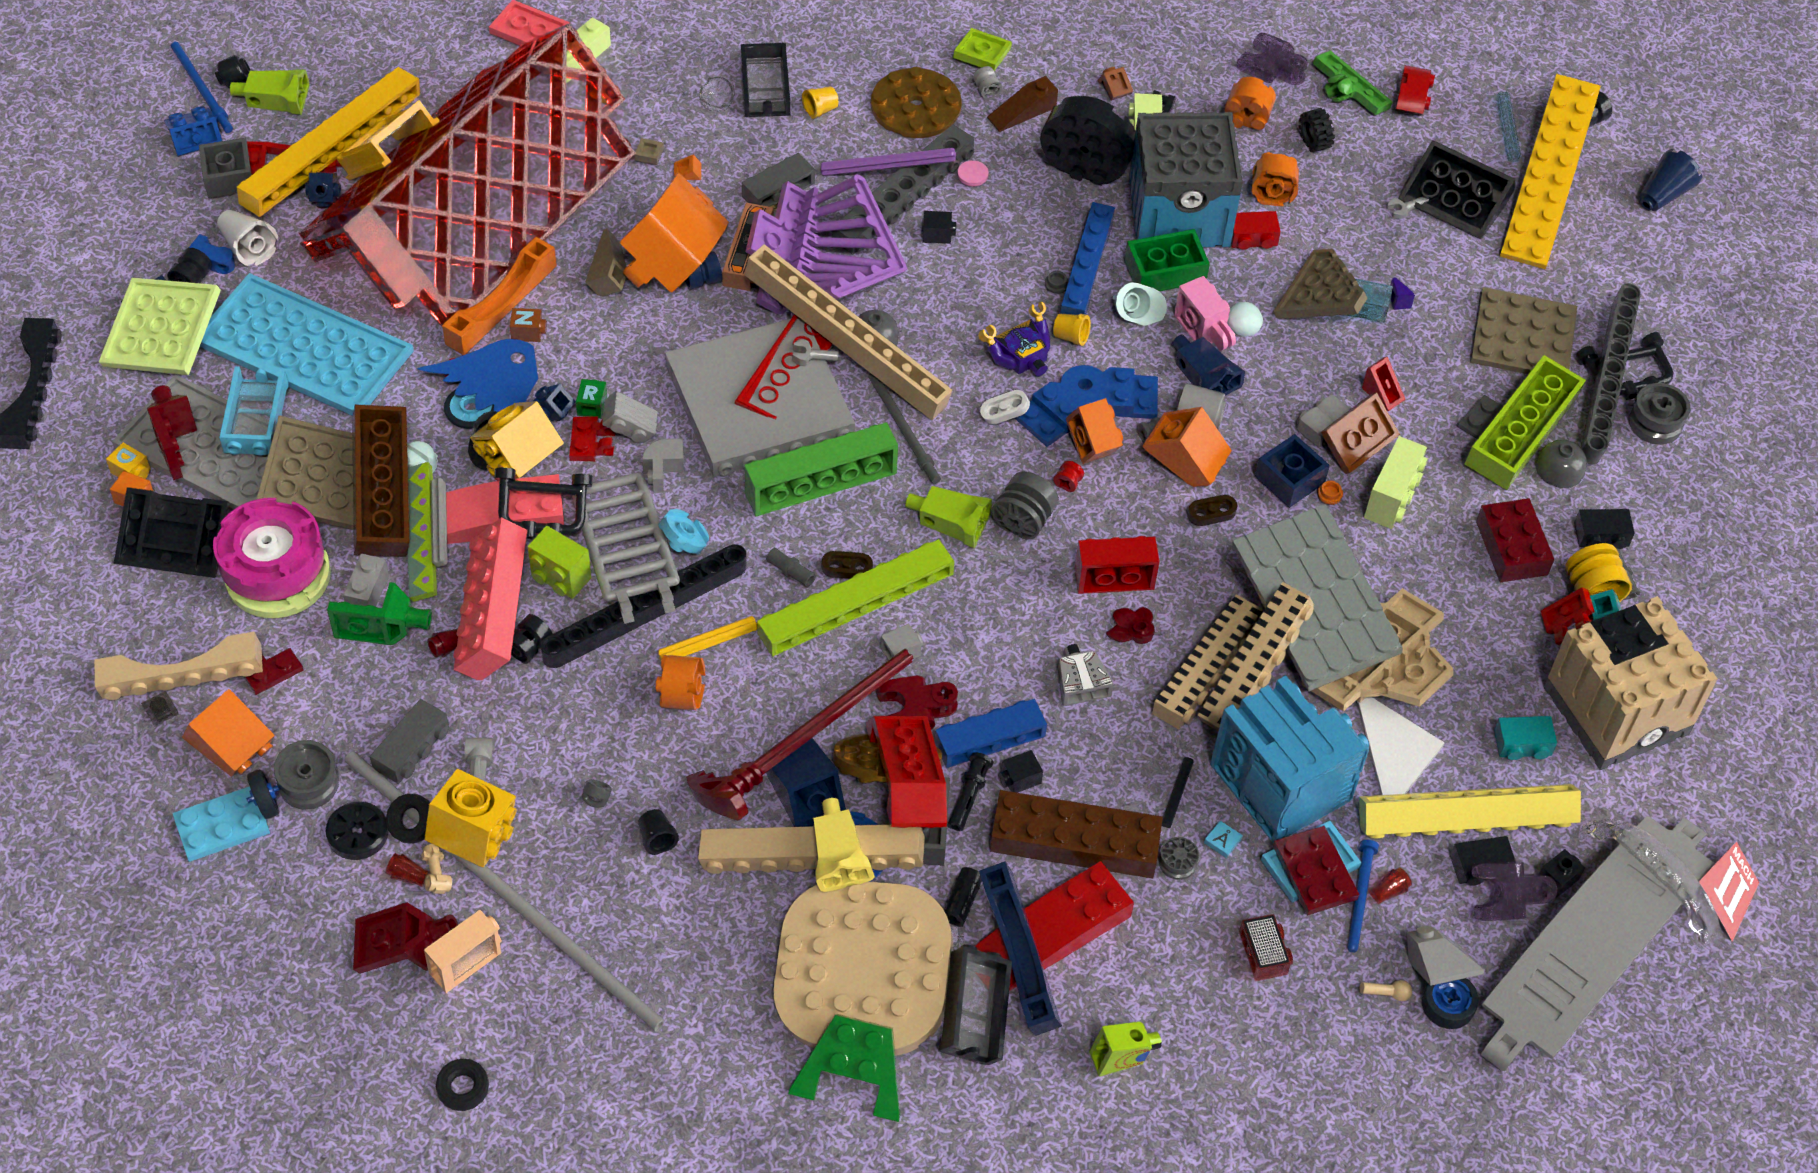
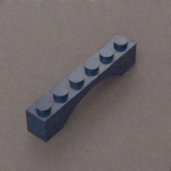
(1021, 948)

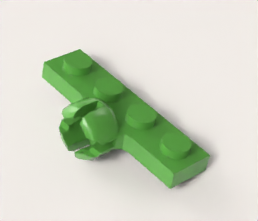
(1350, 84)

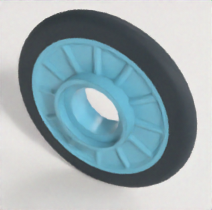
(457, 413)

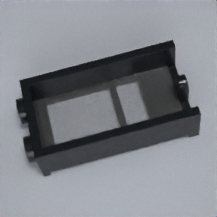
(765, 80)
(976, 1005)

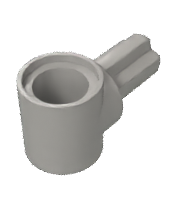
(479, 755)

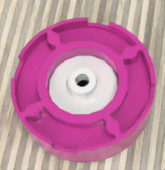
(268, 549)

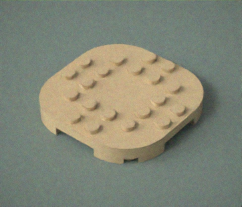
(864, 956)

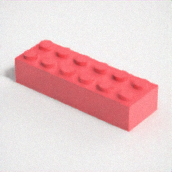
(490, 599)

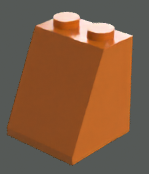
(1189, 445)
(229, 734)

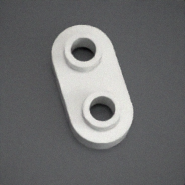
(1005, 406)

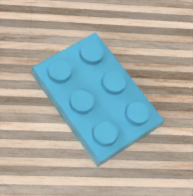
(219, 824)
(1276, 869)

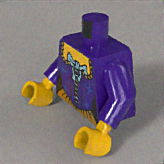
(1021, 346)

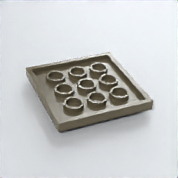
(1520, 329)
(312, 469)

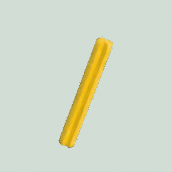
(710, 638)

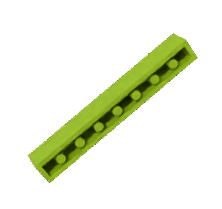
(855, 597)

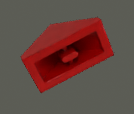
(1383, 381)

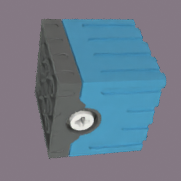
(1185, 175)

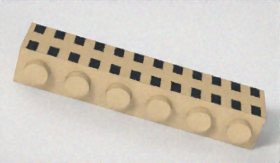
(1259, 653)
(1206, 663)

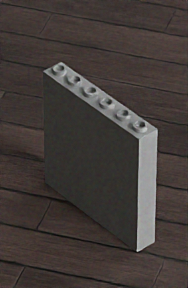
(731, 436)

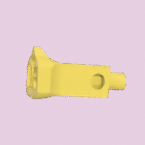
(839, 850)

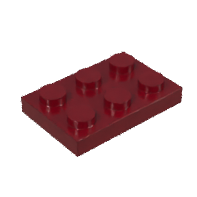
(1315, 870)

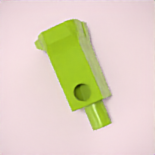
(274, 90)
(953, 513)

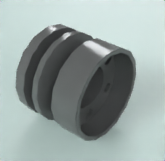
(1025, 505)

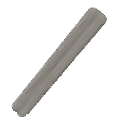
(438, 522)

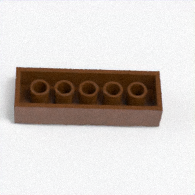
(380, 480)
(1076, 833)

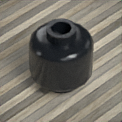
(232, 70)

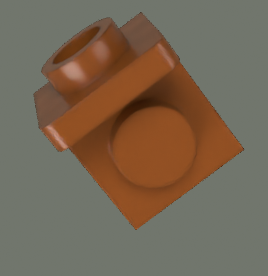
(1116, 82)

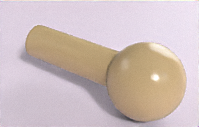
(1399, 990)

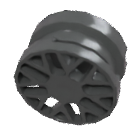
(1185, 853)

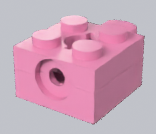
(1204, 313)

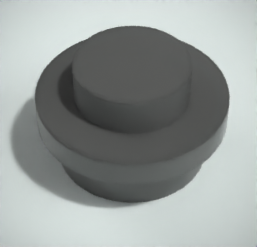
(1056, 282)

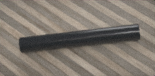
(1177, 792)

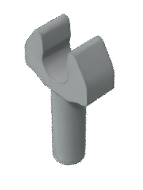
(1404, 207)
(810, 353)

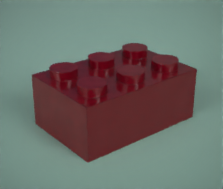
(1515, 540)

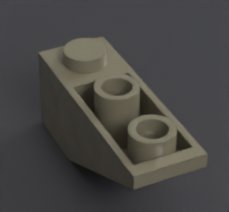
(607, 266)

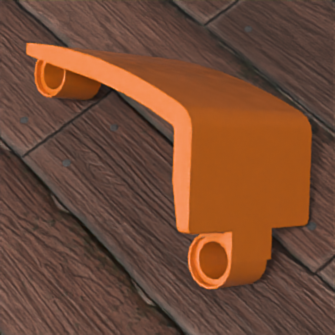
(673, 236)

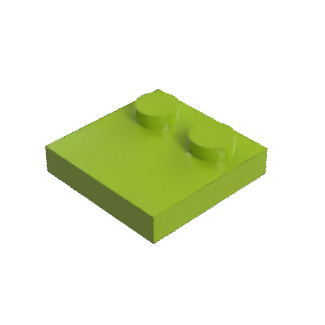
(982, 49)

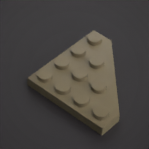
(1322, 289)

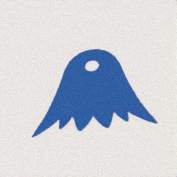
(492, 374)

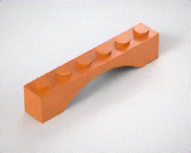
(472, 324)

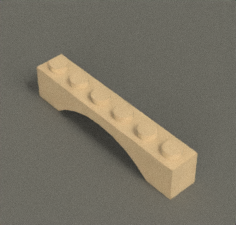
(230, 658)

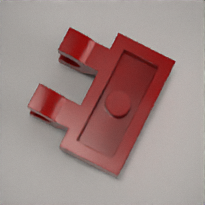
(584, 439)
(1567, 611)

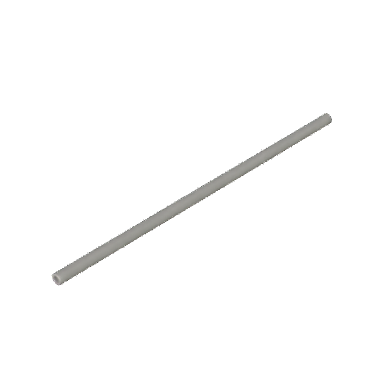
(522, 906)

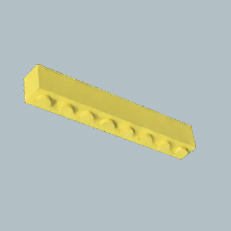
(1469, 810)

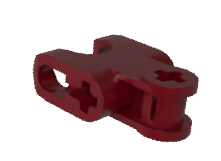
(920, 698)

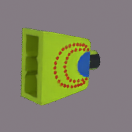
(1125, 1046)

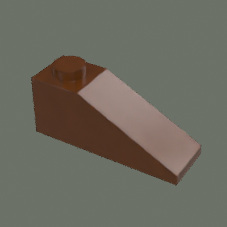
(1025, 104)

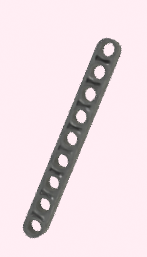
(1610, 373)

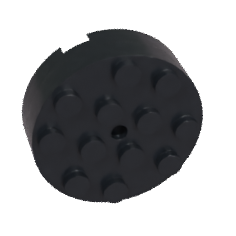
(1088, 139)

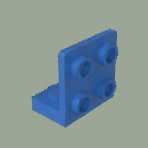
(192, 129)

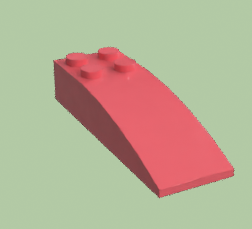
(476, 507)

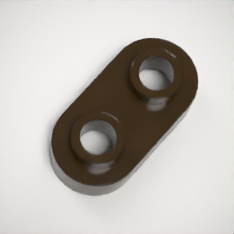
(1210, 508)
(847, 564)

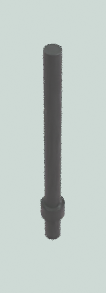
(923, 460)

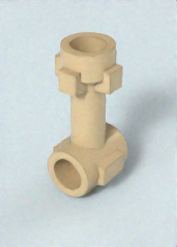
(435, 881)

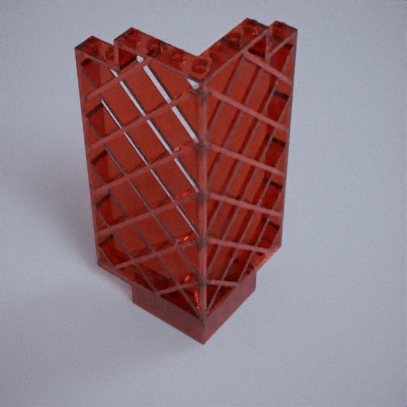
(354, 218)

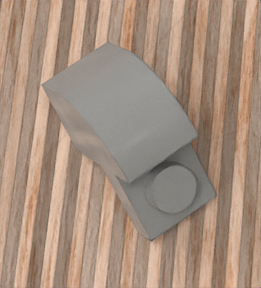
(662, 458)

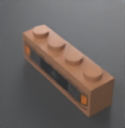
(737, 258)

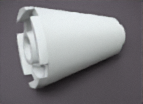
(247, 237)

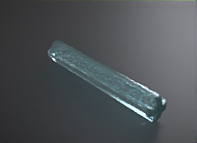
(1508, 127)

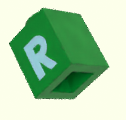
(591, 398)

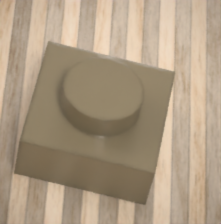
(649, 151)

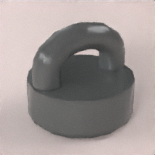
(598, 790)

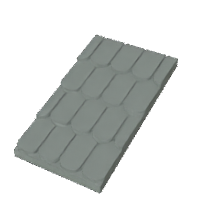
(1347, 619)

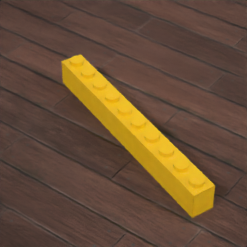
(322, 145)

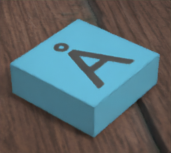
(1223, 839)

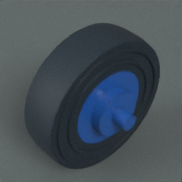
(263, 794)

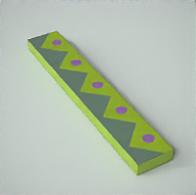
(420, 566)

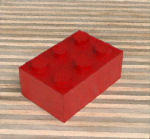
(1116, 564)

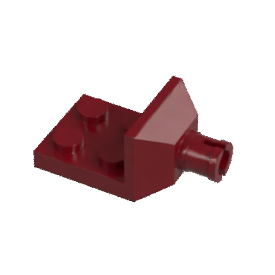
(170, 419)
(395, 936)

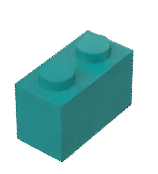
(1525, 737)

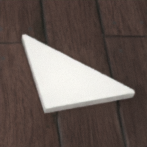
(1396, 747)

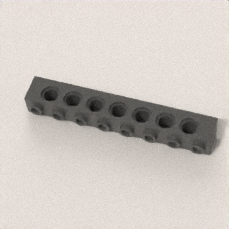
(910, 184)

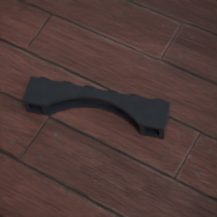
(20, 418)

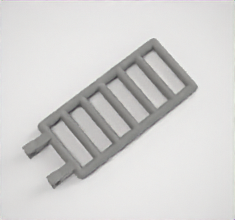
(661, 545)

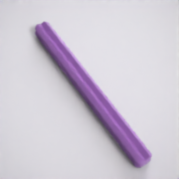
(888, 161)

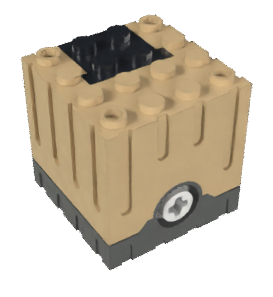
(1629, 682)

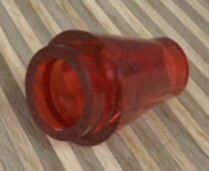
(406, 870)
(1393, 884)

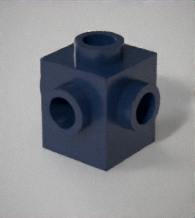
(314, 188)
(554, 401)

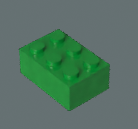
(1166, 260)

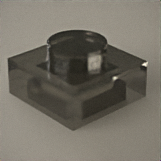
(160, 708)

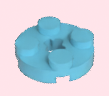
(683, 532)

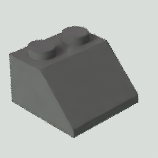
(224, 166)

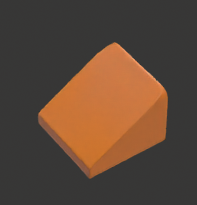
(688, 167)

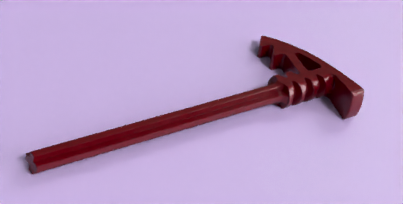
(726, 793)

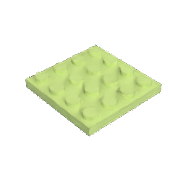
(160, 326)

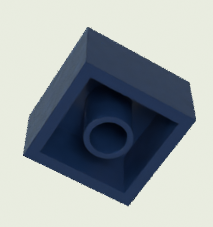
(1292, 470)

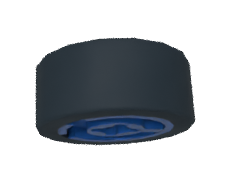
(1450, 1015)

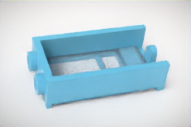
(252, 412)

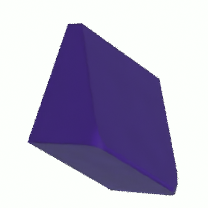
(1401, 295)

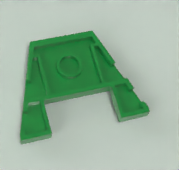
(857, 1052)

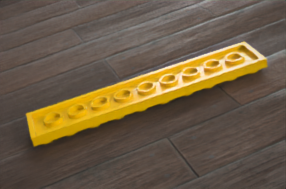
(1550, 171)

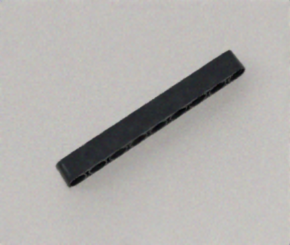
(725, 564)

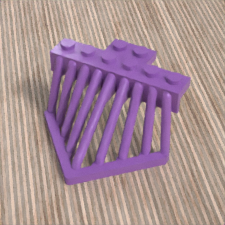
(793, 239)

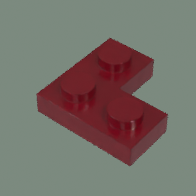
(274, 671)

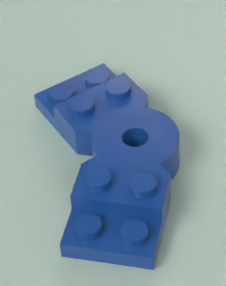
(1127, 394)

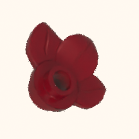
(1132, 625)

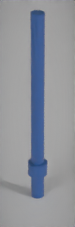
(219, 112)

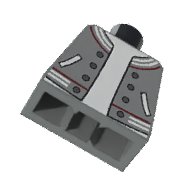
(1082, 677)

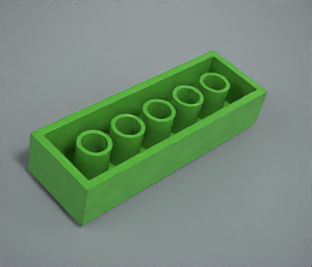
(821, 469)

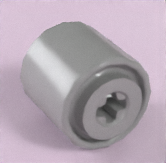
(1210, 400)

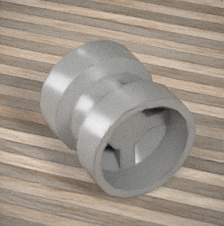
(987, 82)

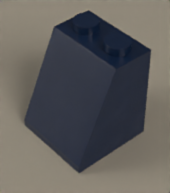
(805, 782)

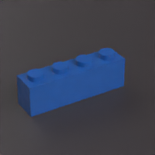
(990, 732)

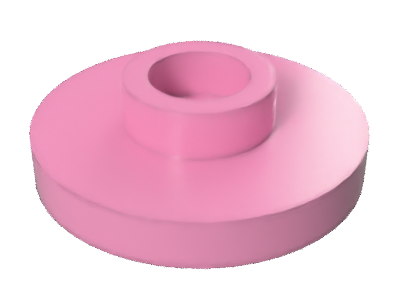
(973, 173)

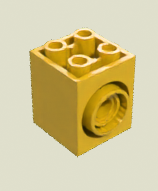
(516, 438)
(470, 818)

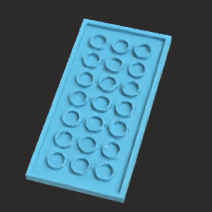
(317, 346)

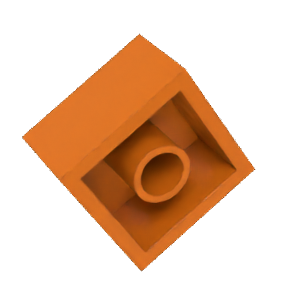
(1094, 431)

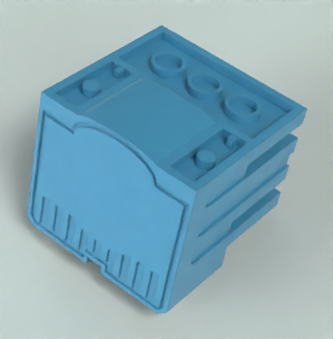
(1287, 758)

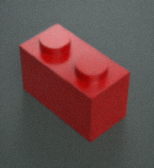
(1256, 230)

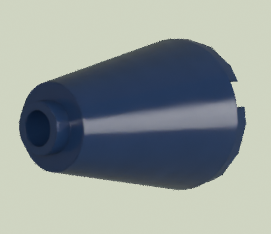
(1670, 179)

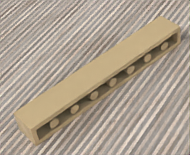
(796, 848)

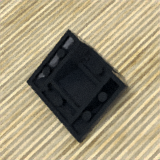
(169, 532)

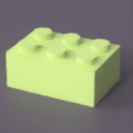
(1396, 483)

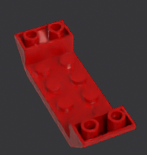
(911, 770)

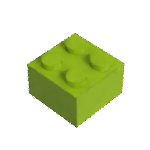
(559, 562)

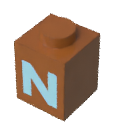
(527, 324)

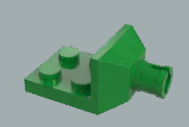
(376, 624)

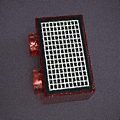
(1265, 947)

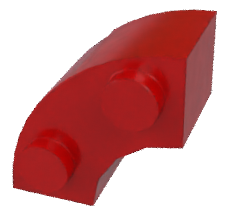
(1414, 89)

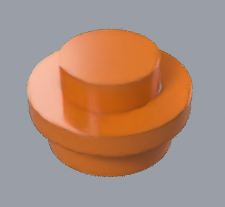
(1330, 492)

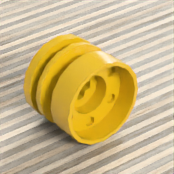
(1599, 570)

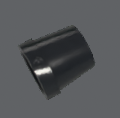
(657, 832)

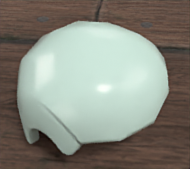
(1245, 319)

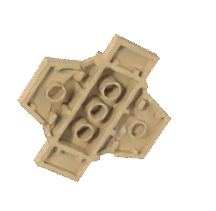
(1406, 677)

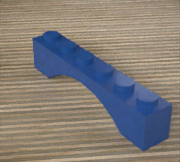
(1088, 258)

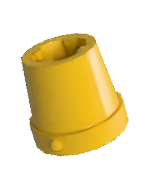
(819, 101)
(1072, 328)

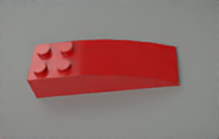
(1070, 916)

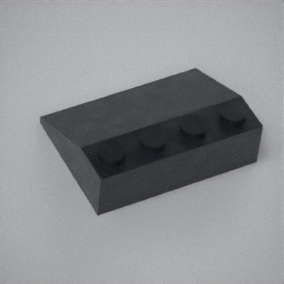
(1458, 189)

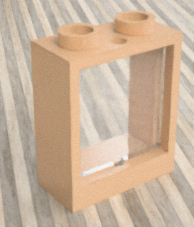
(463, 950)

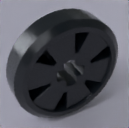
(354, 844)

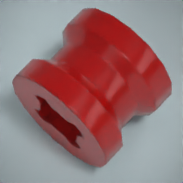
(1069, 476)

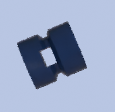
(708, 271)

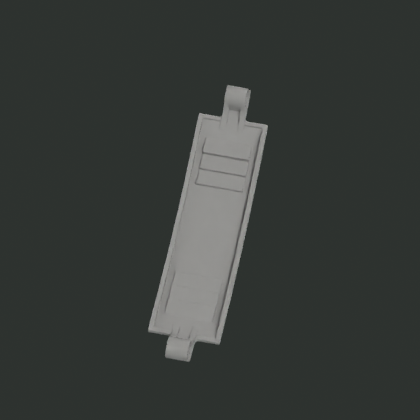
(1587, 948)

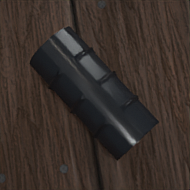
(962, 896)

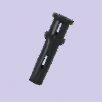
(973, 781)

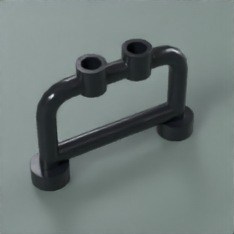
(1652, 346)
(579, 487)

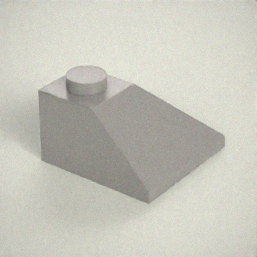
(1439, 957)

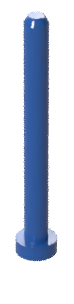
(1369, 849)

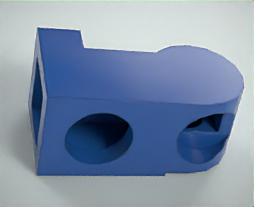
(218, 255)

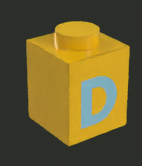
(129, 460)

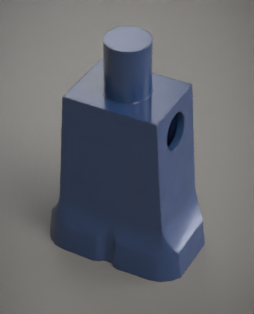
(1207, 365)

